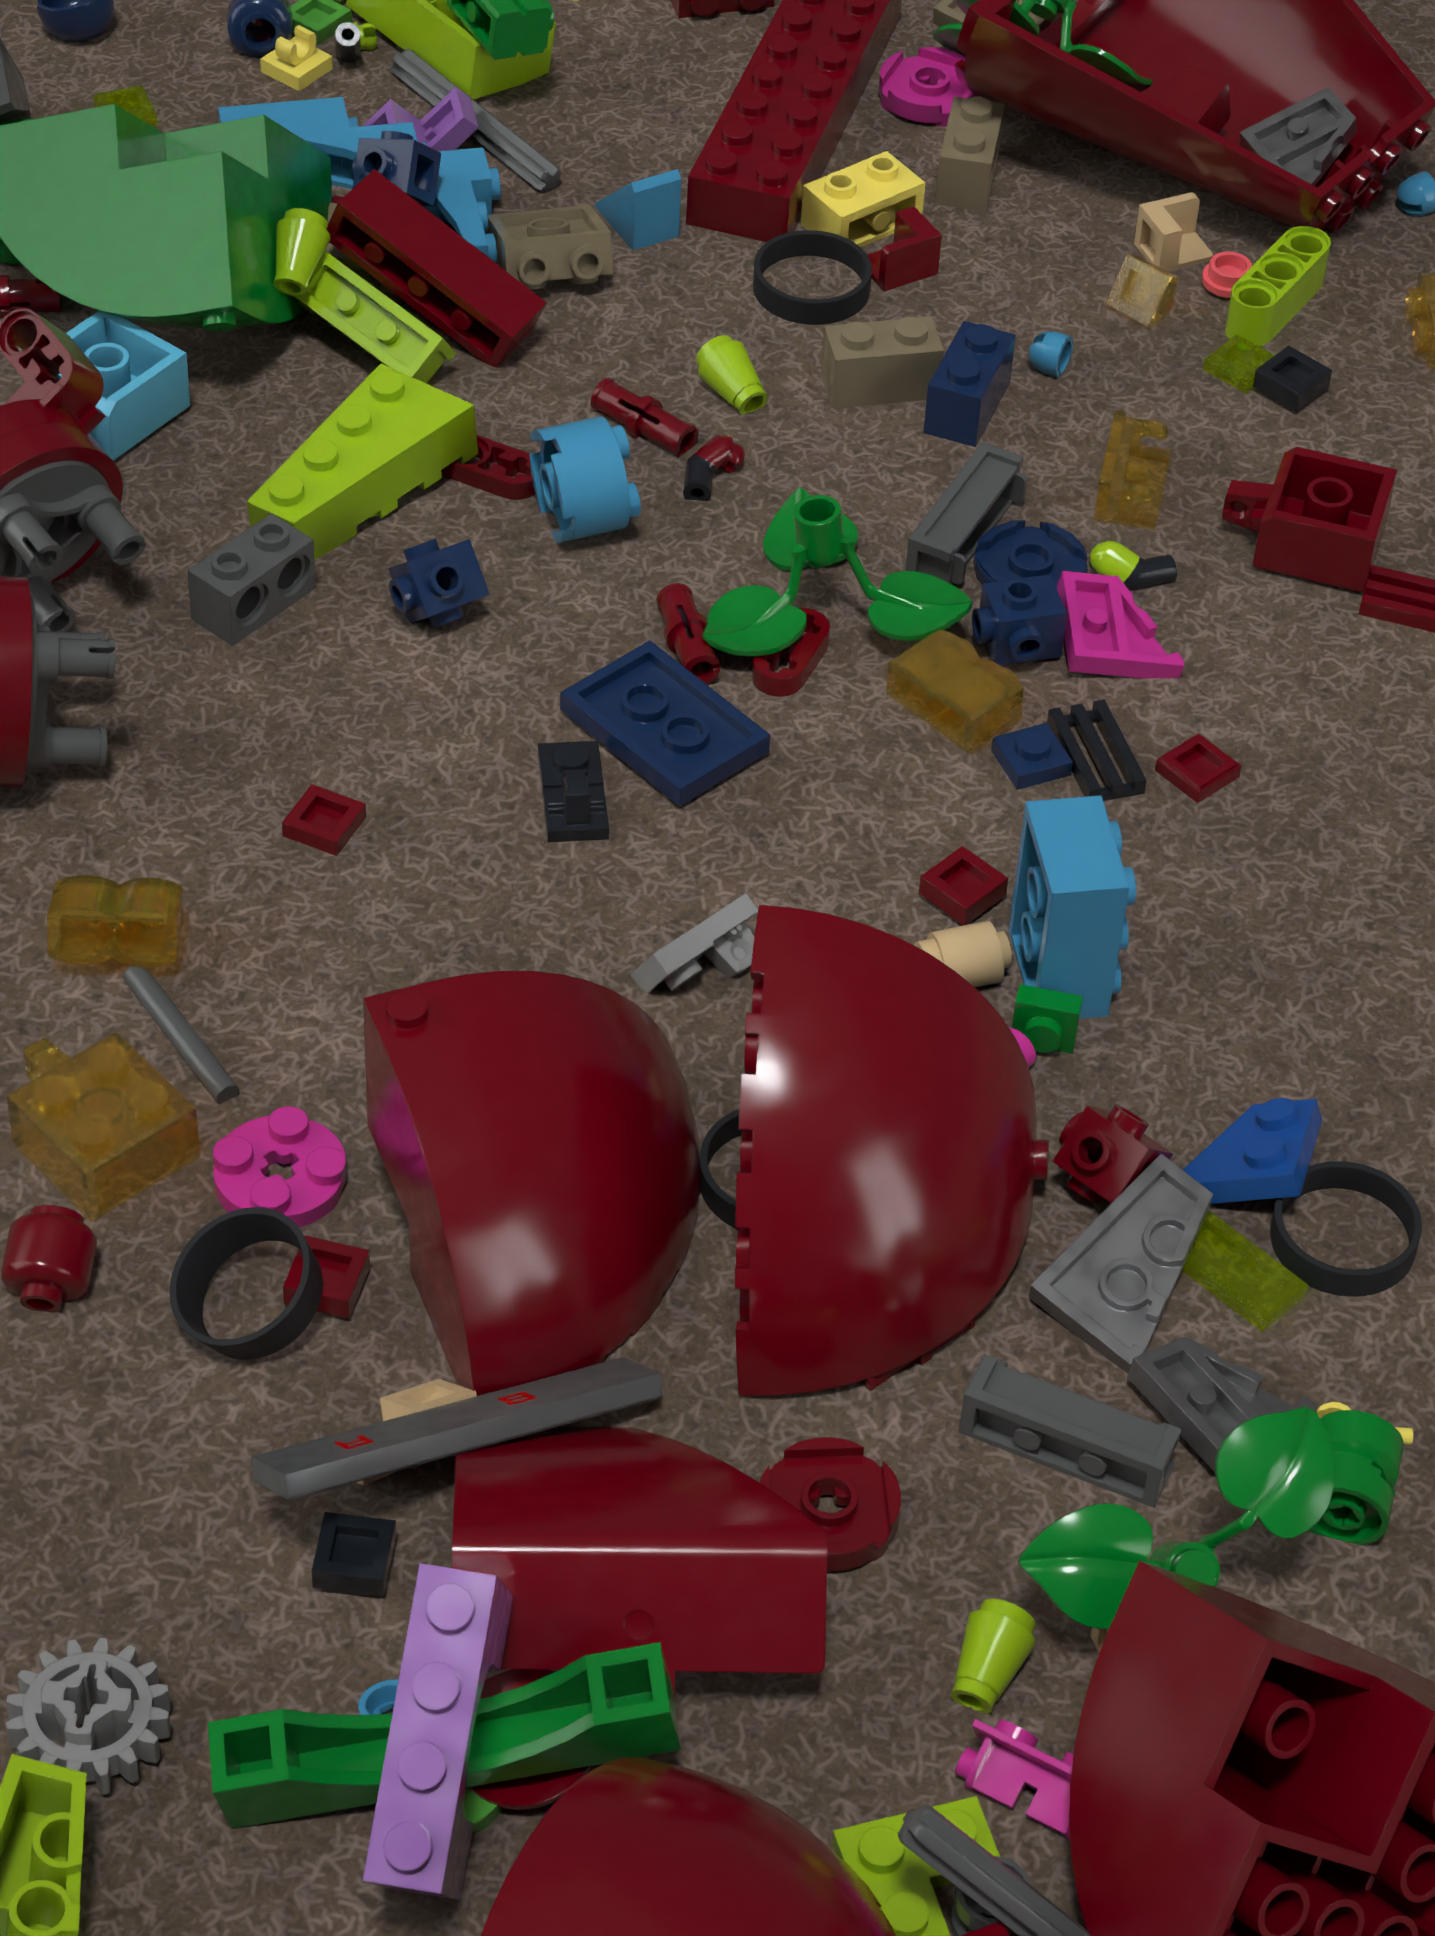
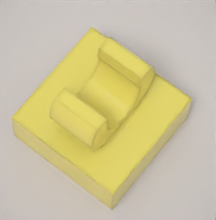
(297, 60)

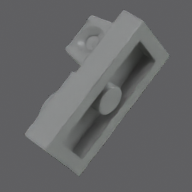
(721, 938)

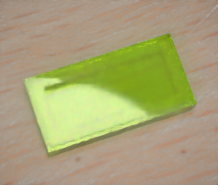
(1242, 1274)

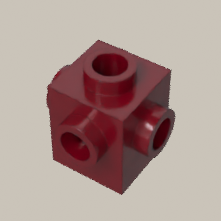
(1105, 1151)

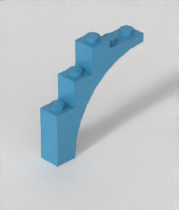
(464, 177)

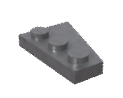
(1126, 1263)

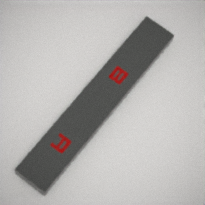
(455, 1428)

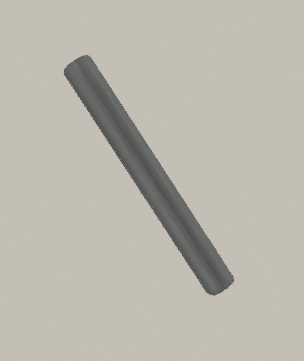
(491, 132)

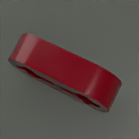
(802, 659)

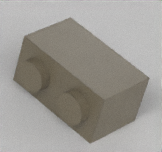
(969, 153)
(879, 361)

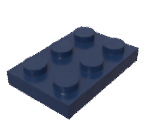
(665, 722)

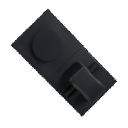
(573, 791)

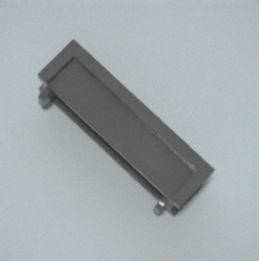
(965, 512)
(1068, 1432)

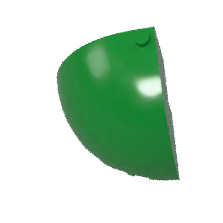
(156, 219)

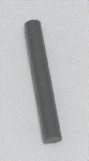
(181, 1034)

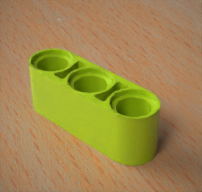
(1278, 285)

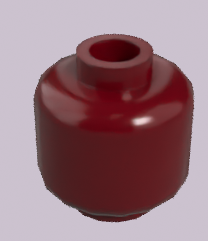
(49, 1257)

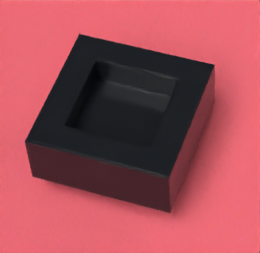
(1292, 378)
(354, 1554)

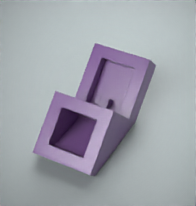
(442, 127)

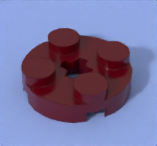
(840, 1469)

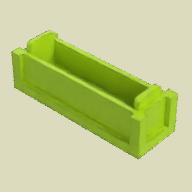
(374, 320)

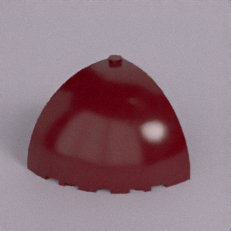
(874, 1155)
(534, 1163)
(1249, 1775)
(677, 1855)

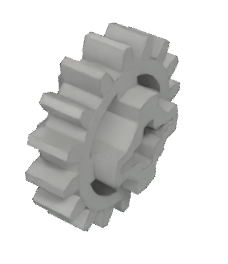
(113, 1732)

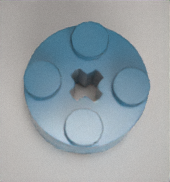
(584, 478)

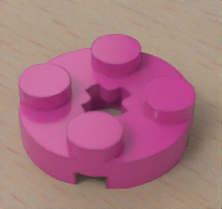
(922, 85)
(281, 1138)

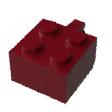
(1317, 517)

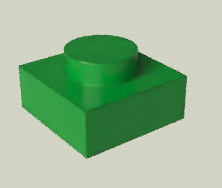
(1047, 1018)

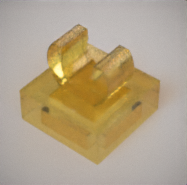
(1142, 290)

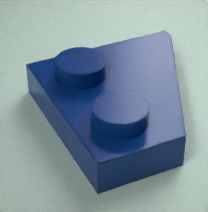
(1261, 1152)

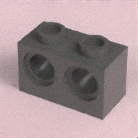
(251, 579)

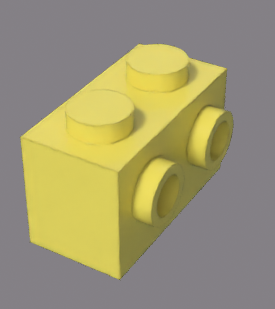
(862, 199)

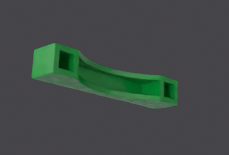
(317, 1763)

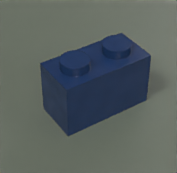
(969, 383)

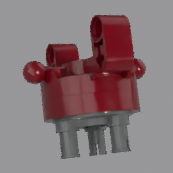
(54, 477)
(28, 663)

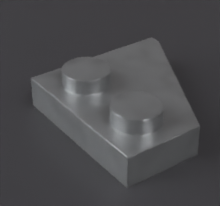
(1304, 135)
(1203, 1393)

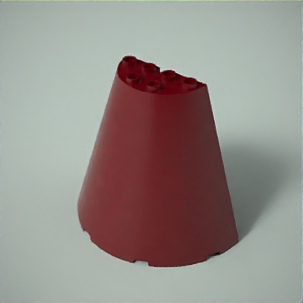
(1265, 51)

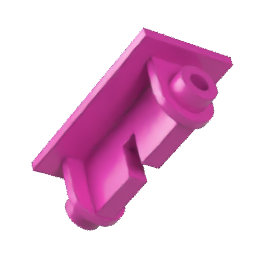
(1011, 1762)

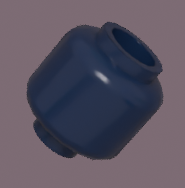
(255, 36)

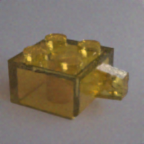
(100, 1123)

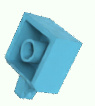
(141, 379)

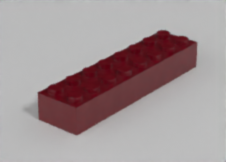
(787, 115)

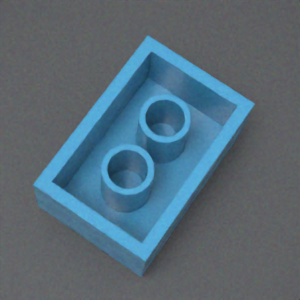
(1071, 901)

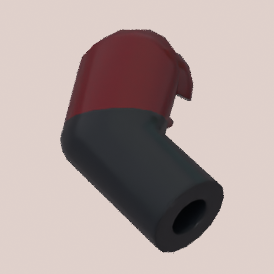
(699, 470)

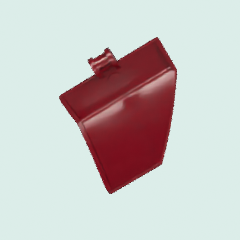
(640, 1544)

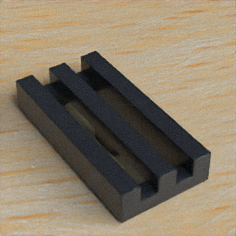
(1118, 746)

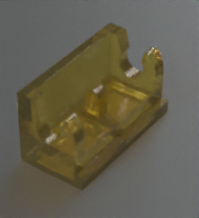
(1132, 474)

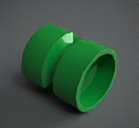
(1366, 1470)

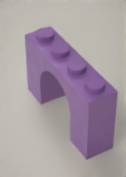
(419, 1815)

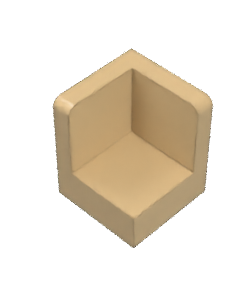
(1168, 233)

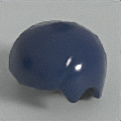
(75, 18)

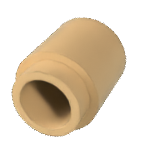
(971, 951)

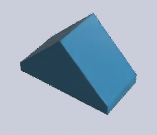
(645, 210)

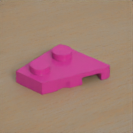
(1109, 631)

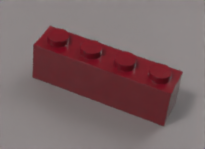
(434, 269)

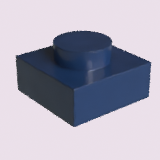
(1031, 756)

